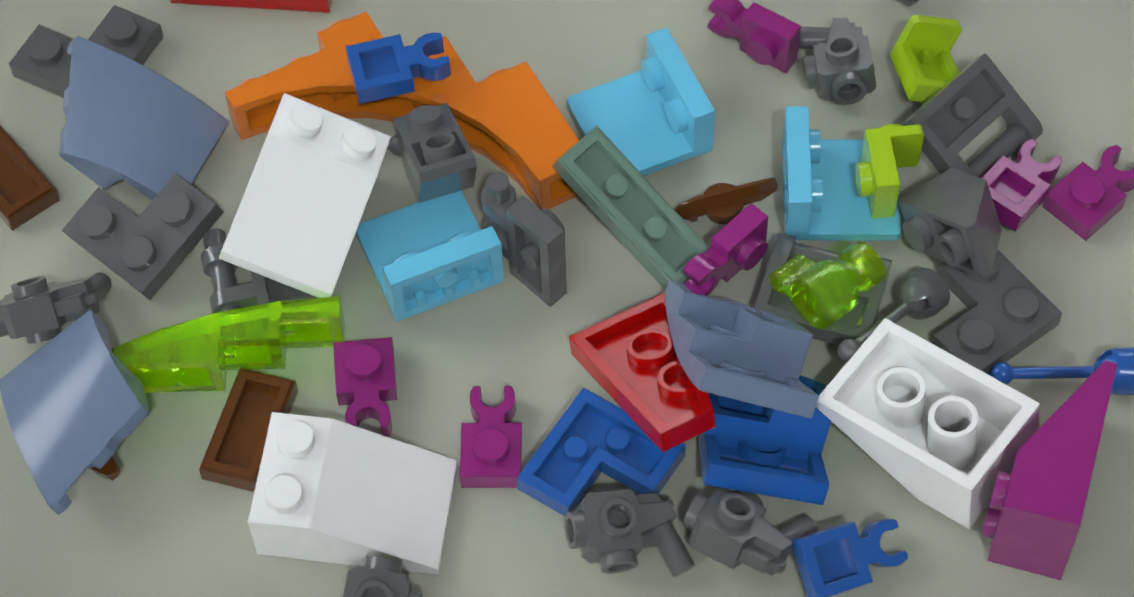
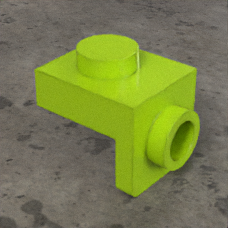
(924, 55)
(882, 153)

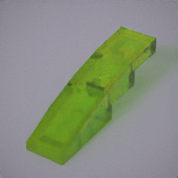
(201, 350)

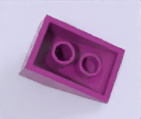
(1043, 500)

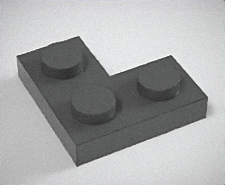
(45, 59)
(149, 246)
(1002, 315)

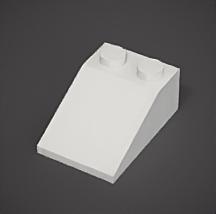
(305, 197)
(930, 419)
(349, 495)

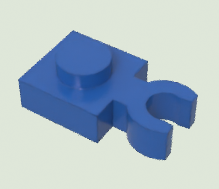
(387, 68)
(839, 558)

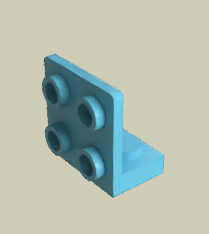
(651, 114)
(822, 189)
(430, 254)

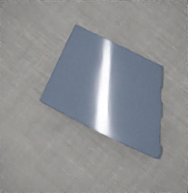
(132, 122)
(740, 350)
(71, 407)

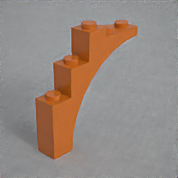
(501, 117)

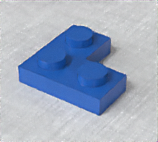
(591, 441)

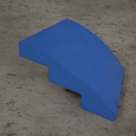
(766, 450)

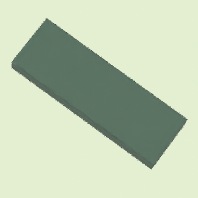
(630, 207)

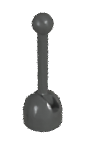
(912, 293)

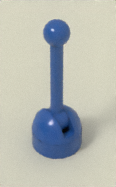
(1122, 384)

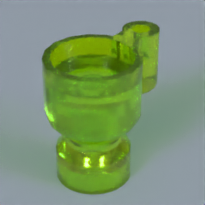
(828, 288)

